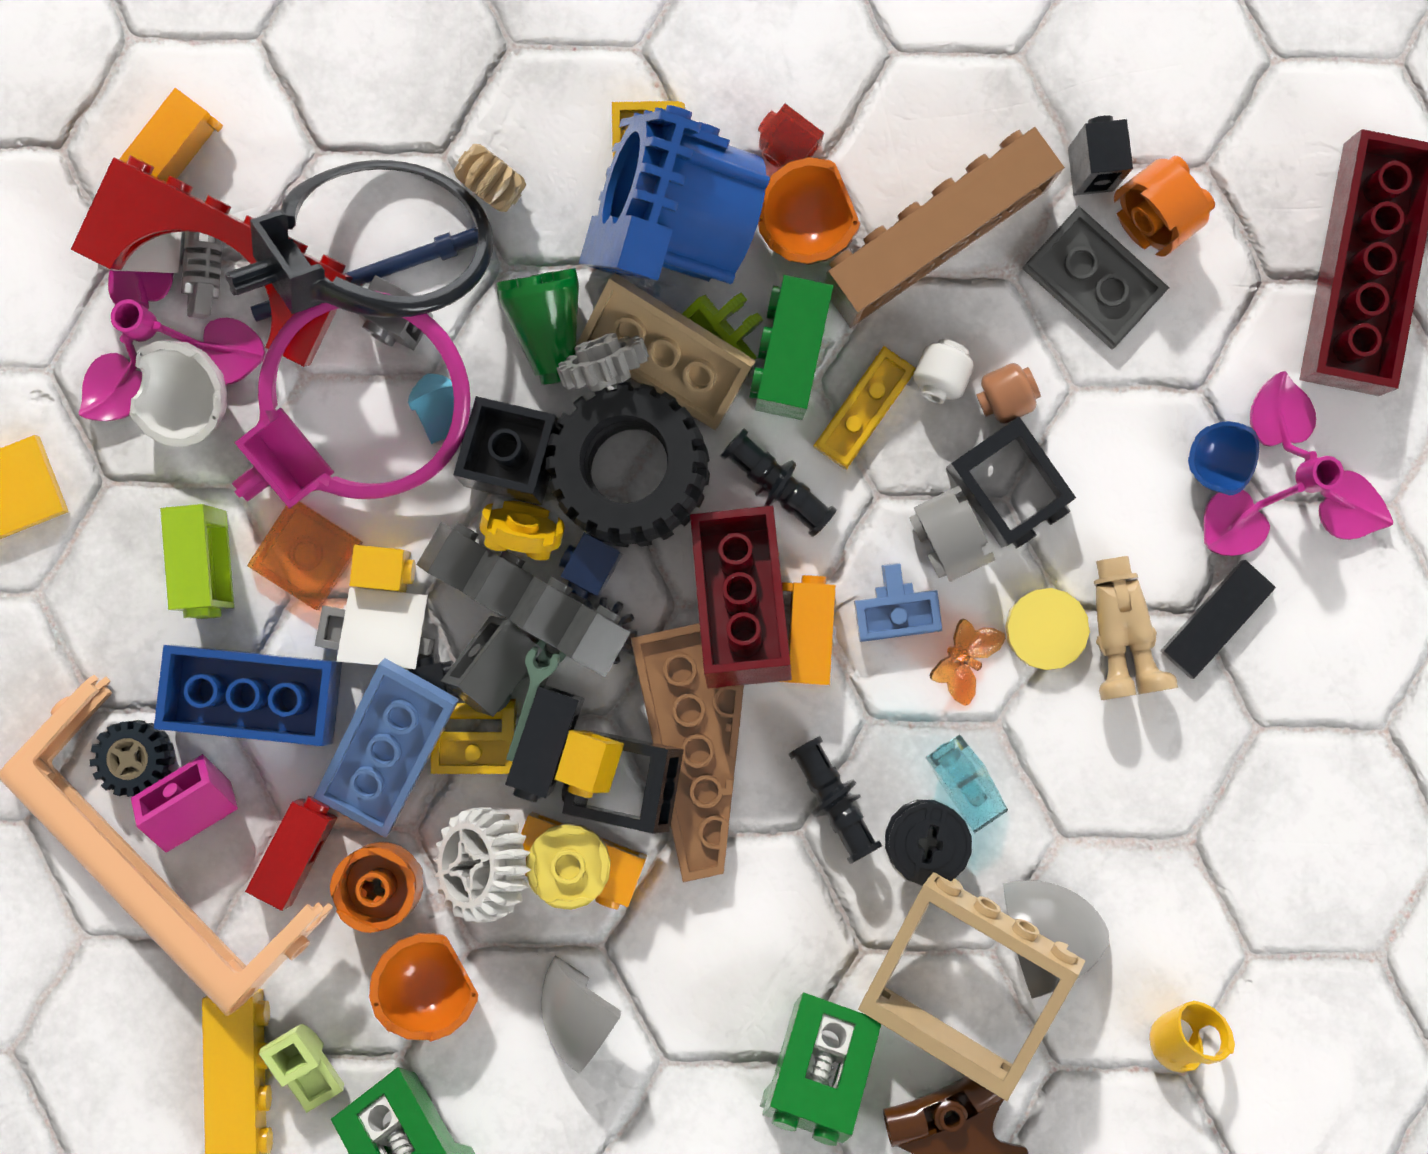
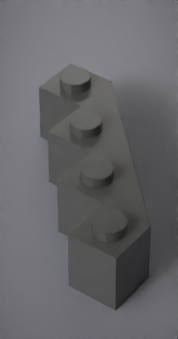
(525, 600)

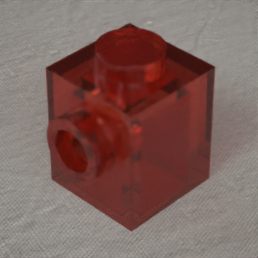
(788, 137)

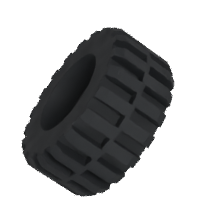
(596, 422)

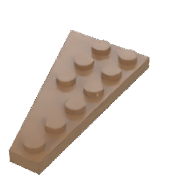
(707, 728)

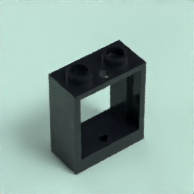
(1024, 531)
(543, 743)
(658, 793)

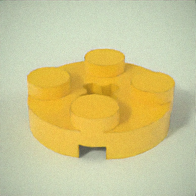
(521, 529)

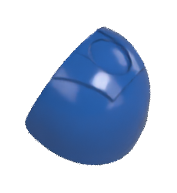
(1224, 456)

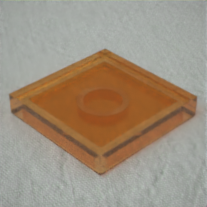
(304, 554)

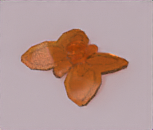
(956, 668)

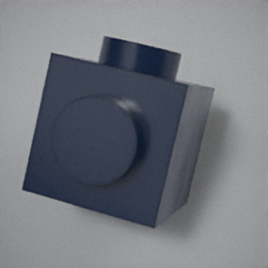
(589, 566)

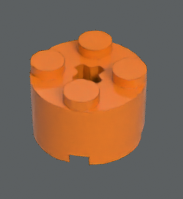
(1163, 205)
(355, 894)

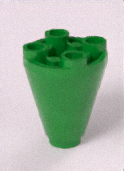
(543, 318)

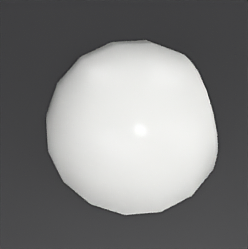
(179, 393)

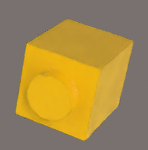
(381, 568)
(588, 763)

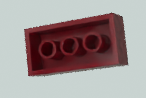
(740, 597)

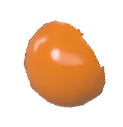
(808, 212)
(421, 988)

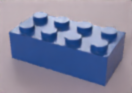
(247, 695)

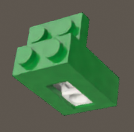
(808, 1103)
(411, 1114)

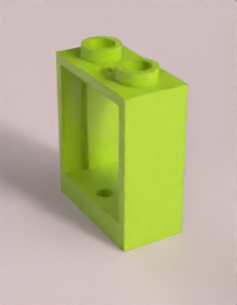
(197, 560)

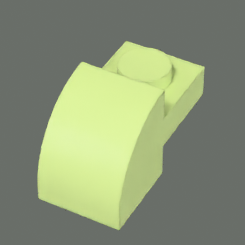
(300, 1063)

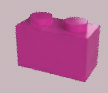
(184, 803)

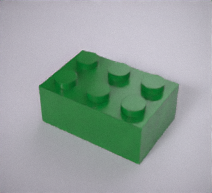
(791, 347)

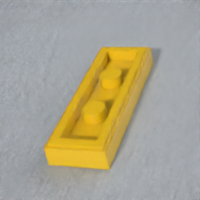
(864, 408)

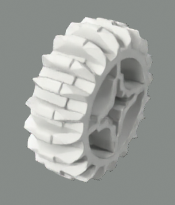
(481, 865)

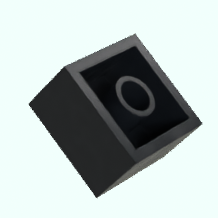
(506, 450)

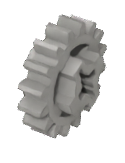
(602, 362)

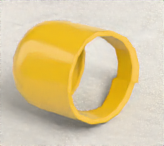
(1171, 1046)

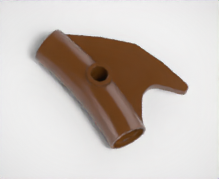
(922, 1128)

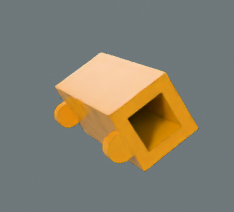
(173, 135)
(810, 629)

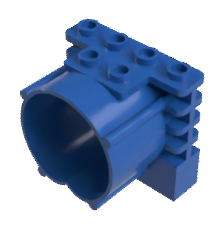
(675, 201)

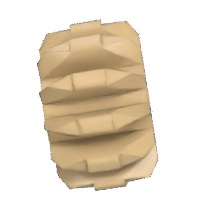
(489, 177)

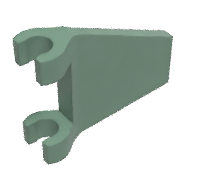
(538, 677)

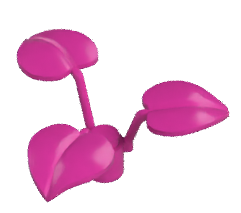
(114, 379)
(1351, 503)

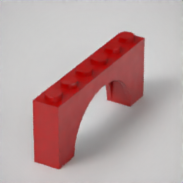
(139, 207)

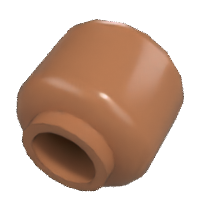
(1008, 393)

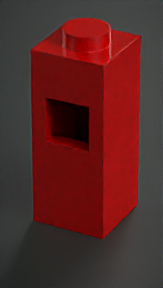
(292, 853)

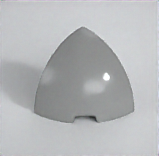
(1059, 917)
(574, 1015)

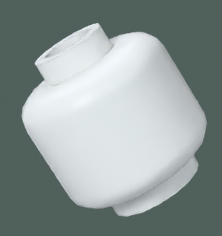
(943, 371)

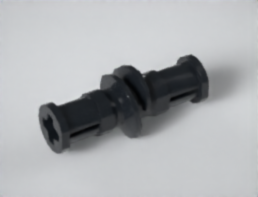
(778, 482)
(834, 799)

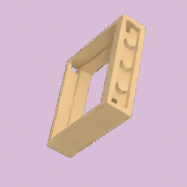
(941, 1039)

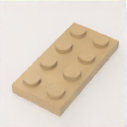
(682, 357)

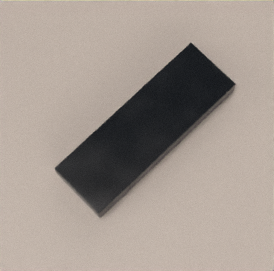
(1218, 619)

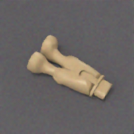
(1122, 623)

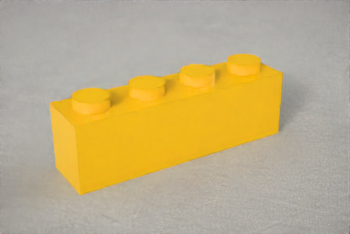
(235, 1078)

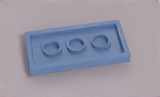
(385, 747)

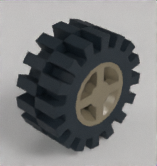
(118, 760)

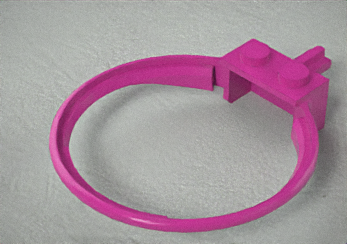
(291, 463)

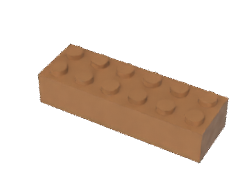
(943, 225)

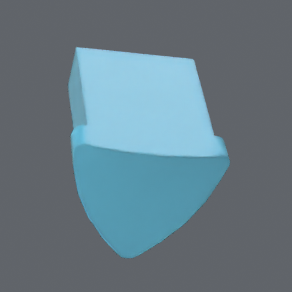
(434, 404)

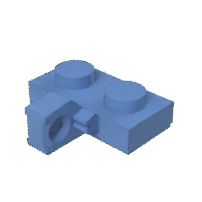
(897, 609)

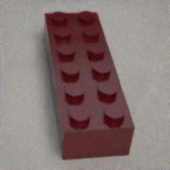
(1369, 265)

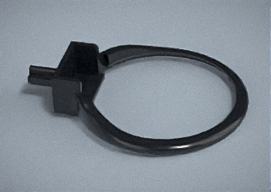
(306, 285)

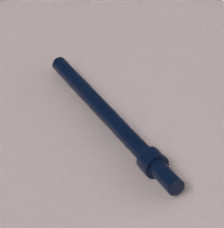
(444, 247)

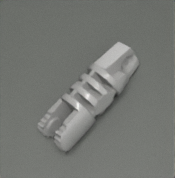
(201, 273)

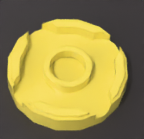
(1047, 629)
(568, 866)

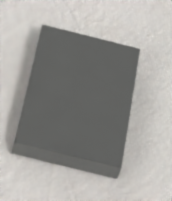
(1095, 277)

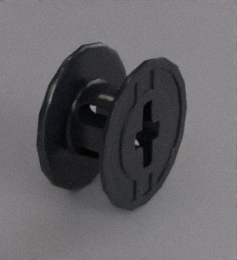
(911, 824)

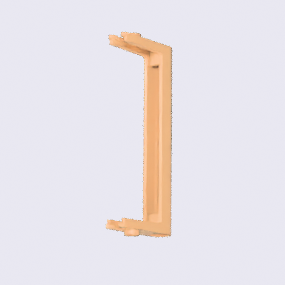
(128, 876)

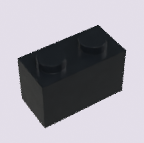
(1100, 156)

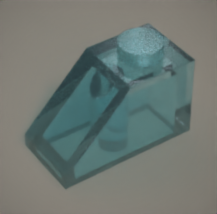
(967, 783)

